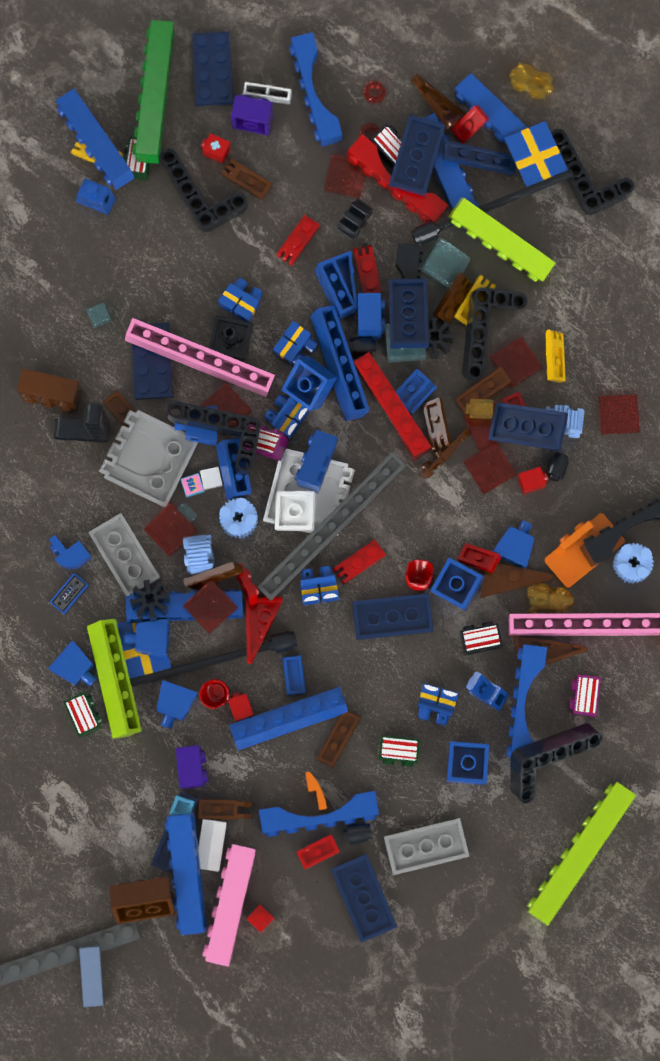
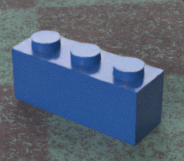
(234, 484)

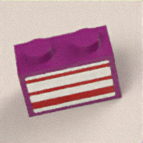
(270, 443)
(585, 696)

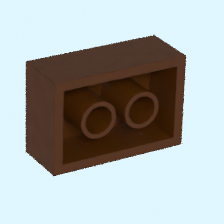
(49, 390)
(142, 900)

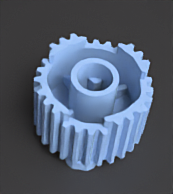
(574, 422)
(242, 508)
(199, 554)
(642, 557)

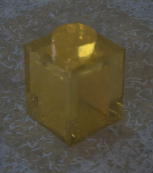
(480, 409)

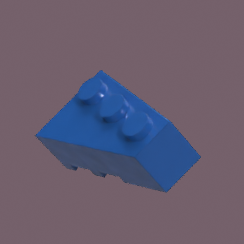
(338, 283)
(316, 461)

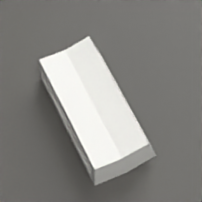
(268, 89)
(211, 844)

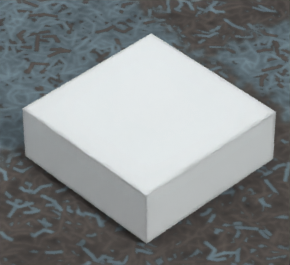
(211, 478)

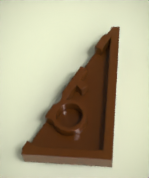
(442, 106)
(442, 455)
(510, 578)
(555, 650)

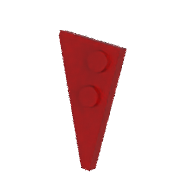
(258, 622)

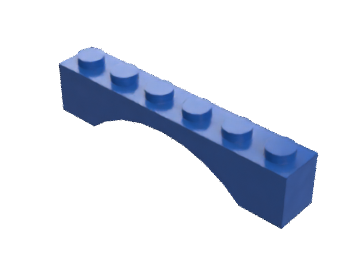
(326, 124)
(532, 662)
(360, 806)

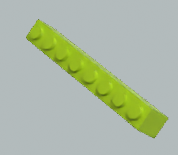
(581, 853)

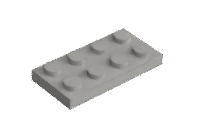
(123, 554)
(426, 846)

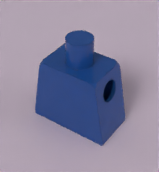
(94, 195)
(197, 434)
(516, 545)
(150, 638)
(73, 666)
(174, 703)

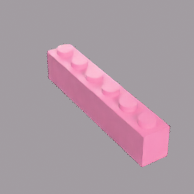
(230, 905)

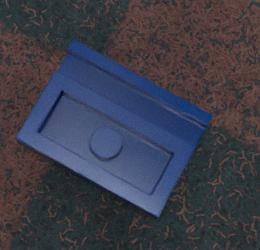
(415, 391)

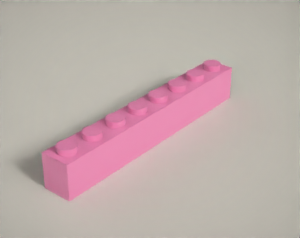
(199, 357)
(584, 624)

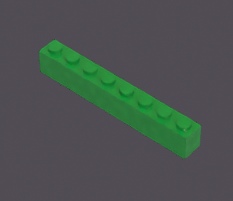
(154, 92)

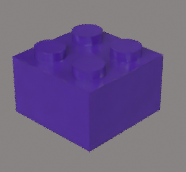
(252, 114)
(190, 767)

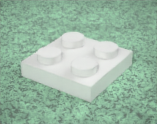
(295, 510)

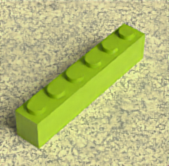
(501, 239)
(114, 678)

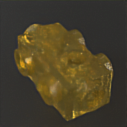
(527, 79)
(545, 597)

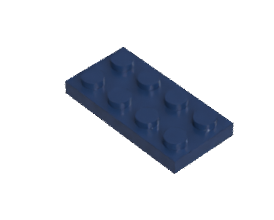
(212, 68)
(417, 155)
(408, 313)
(152, 372)
(528, 426)
(392, 616)
(363, 898)

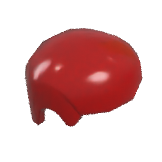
(214, 693)

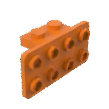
(568, 560)

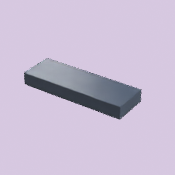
(91, 976)

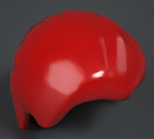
(419, 574)

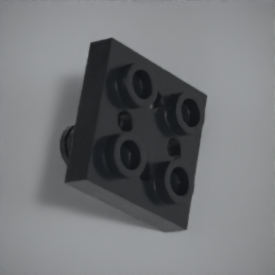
(238, 330)

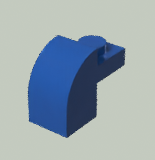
(73, 557)
(486, 691)

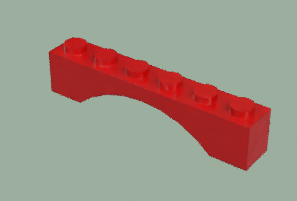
(366, 155)
(392, 405)

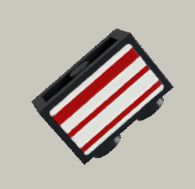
(387, 143)
(480, 638)

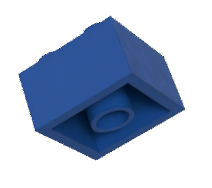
(369, 315)
(309, 383)
(457, 584)
(467, 763)

